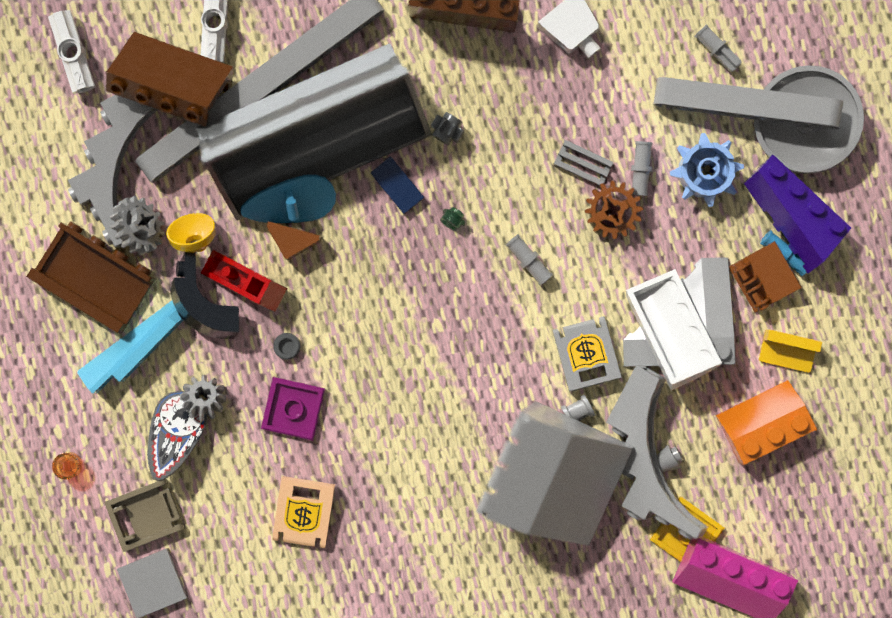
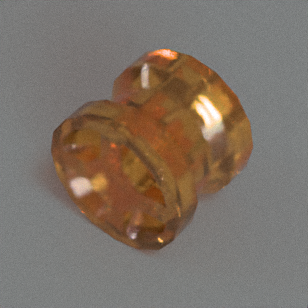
(71, 462)

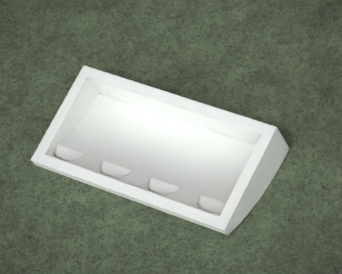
(673, 329)

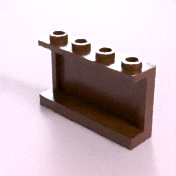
(485, 14)
(168, 78)
(92, 277)

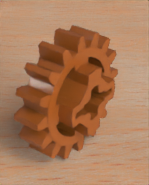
(619, 221)

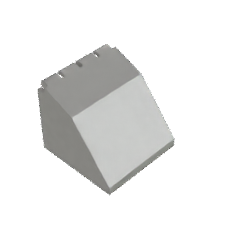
(554, 476)

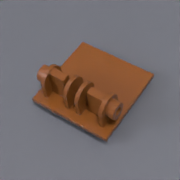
(765, 277)

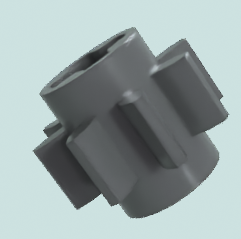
(447, 128)

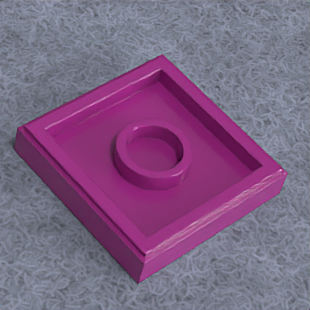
(293, 408)

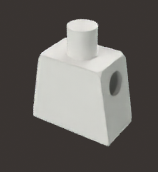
(571, 27)

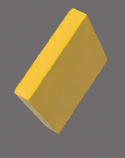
(673, 542)

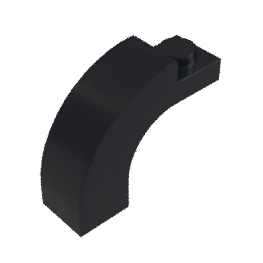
(197, 311)

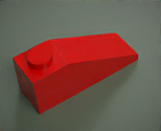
(244, 280)

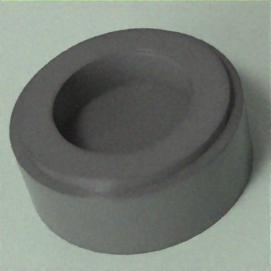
(286, 346)

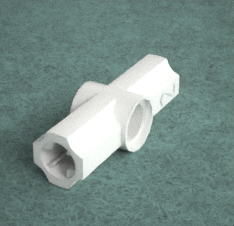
(67, 35)
(214, 38)

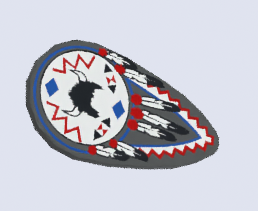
(171, 436)

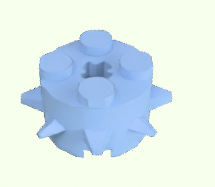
(722, 170)

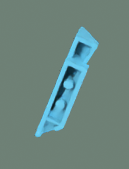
(131, 350)

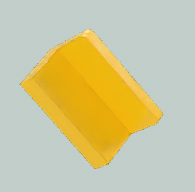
(788, 350)

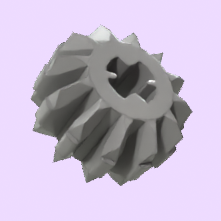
(197, 405)

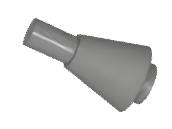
(669, 459)

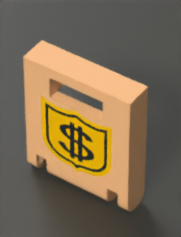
(303, 517)

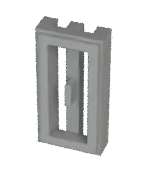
(604, 172)

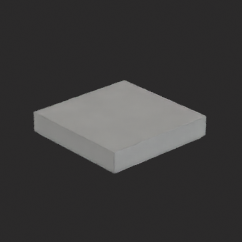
(152, 583)

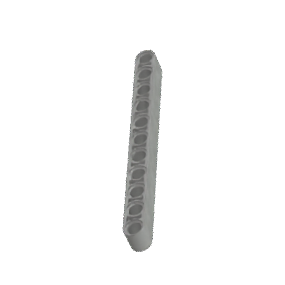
(263, 82)

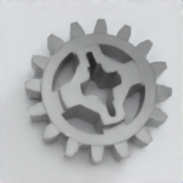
(139, 238)

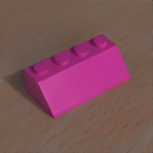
(734, 579)

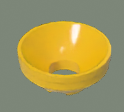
(191, 228)

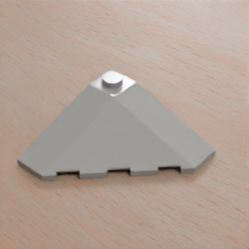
(711, 297)

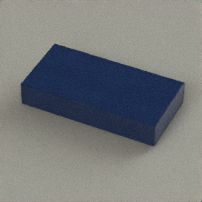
(397, 185)

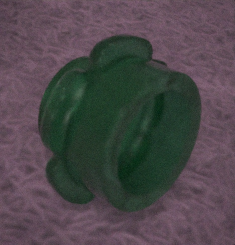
(452, 219)

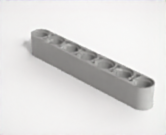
(748, 103)

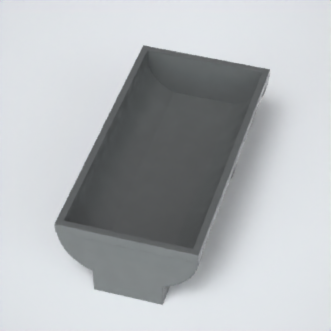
(315, 128)

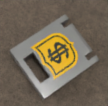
(586, 349)

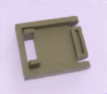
(149, 513)

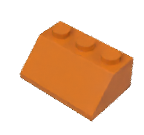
(765, 422)

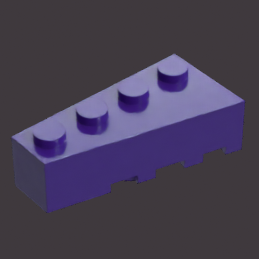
(797, 212)

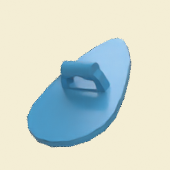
(292, 201)

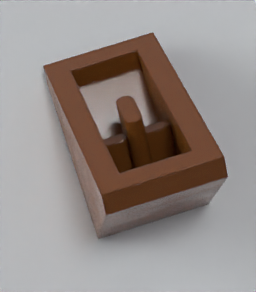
(291, 240)

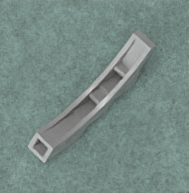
(107, 151)
(650, 493)

